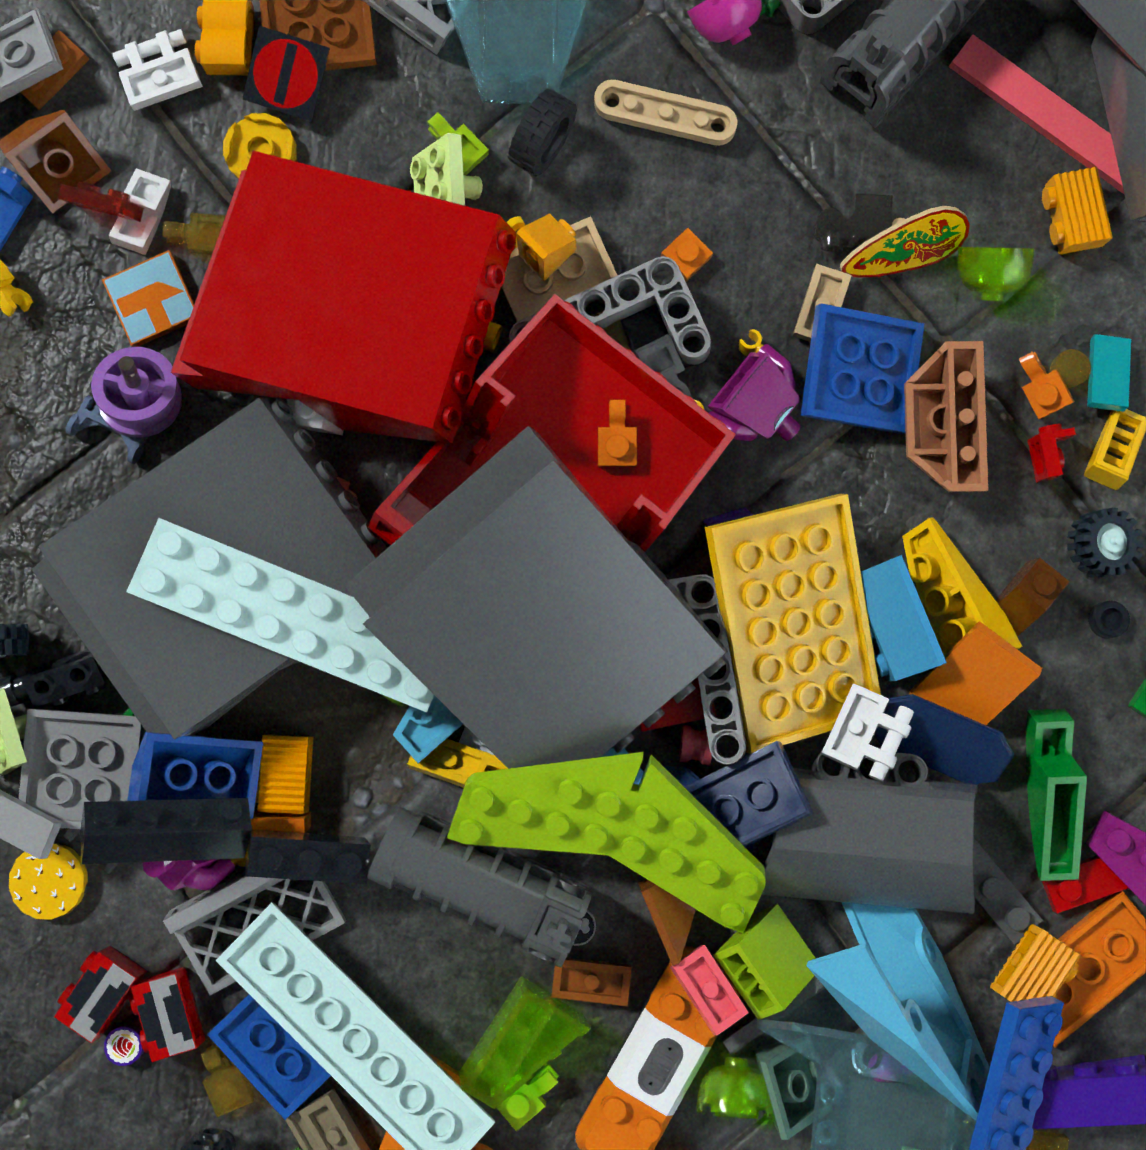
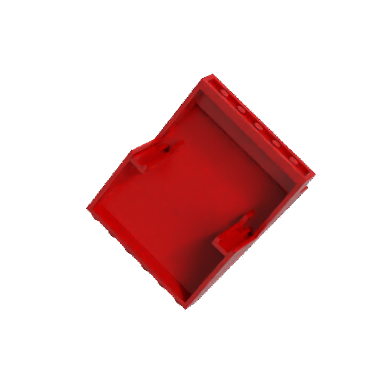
(347, 299)
(561, 385)

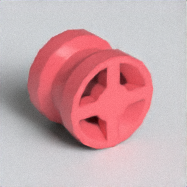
(694, 746)

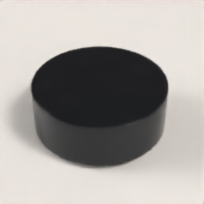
(1109, 619)

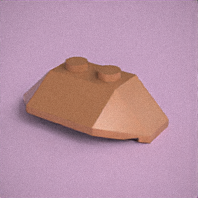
(949, 417)

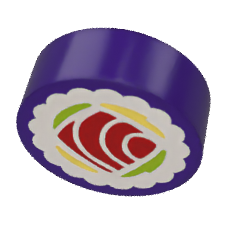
(123, 1045)

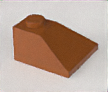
(53, 153)
(670, 917)

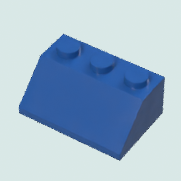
(195, 768)

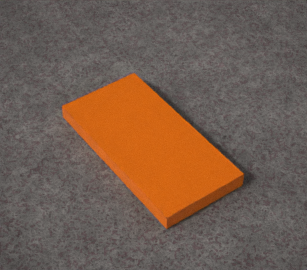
(1110, 961)

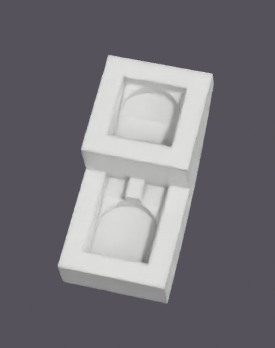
(151, 194)

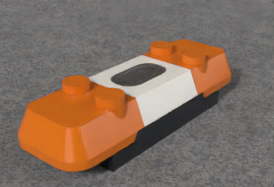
(648, 1071)

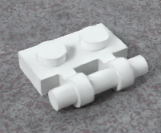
(158, 78)
(856, 727)

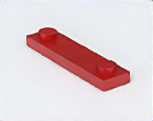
(1094, 882)

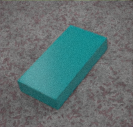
(1109, 373)

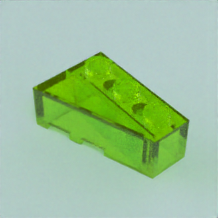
(519, 1042)

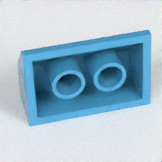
(898, 622)

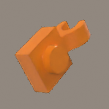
(1046, 391)
(617, 443)

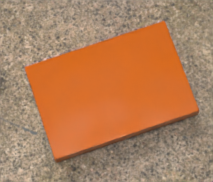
(979, 676)

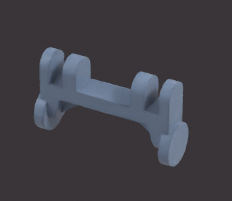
(86, 418)

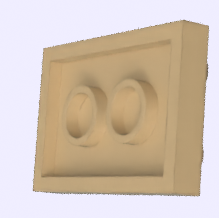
(582, 270)

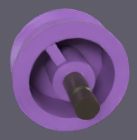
(136, 392)

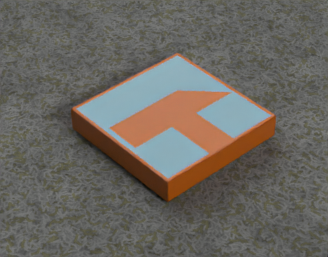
(150, 298)

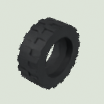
(542, 132)

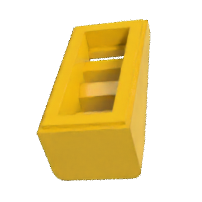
(1107, 468)

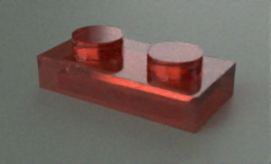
(89, 197)

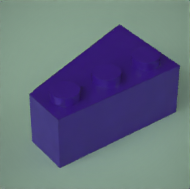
(1094, 1094)

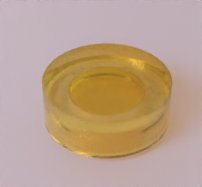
(1073, 367)

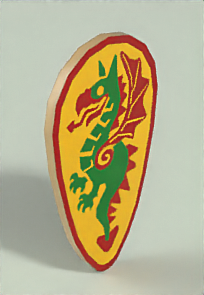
(910, 243)

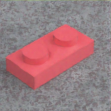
(709, 990)

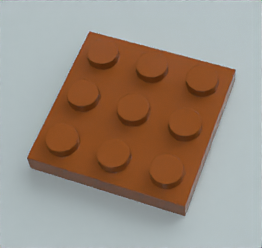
(337, 24)

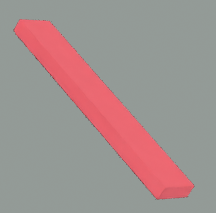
(1038, 108)

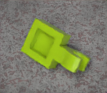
(472, 148)
(527, 1100)

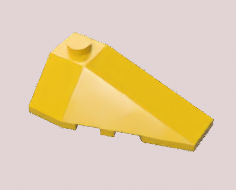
(950, 588)

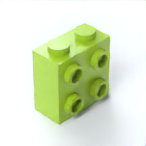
(767, 962)

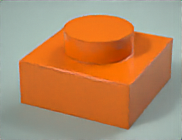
(688, 253)

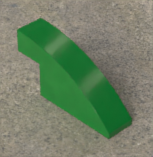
(1054, 794)

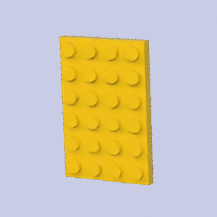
(793, 617)

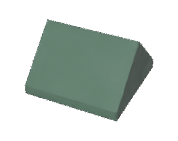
(790, 1085)

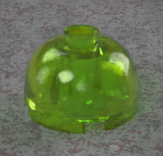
(994, 270)
(734, 1091)

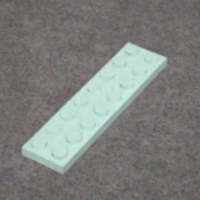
(270, 610)
(352, 1037)

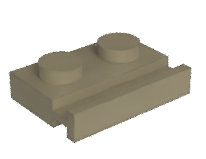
(326, 1125)

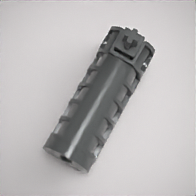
(895, 50)
(482, 884)

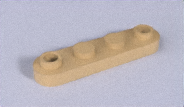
(665, 112)

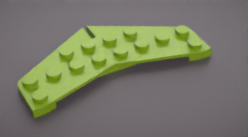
(600, 811)

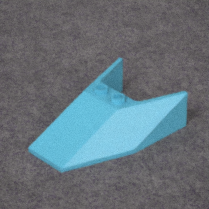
(907, 1000)

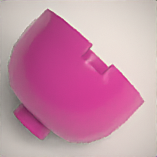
(725, 19)

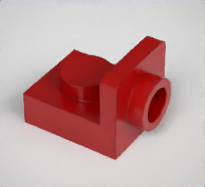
(1044, 453)

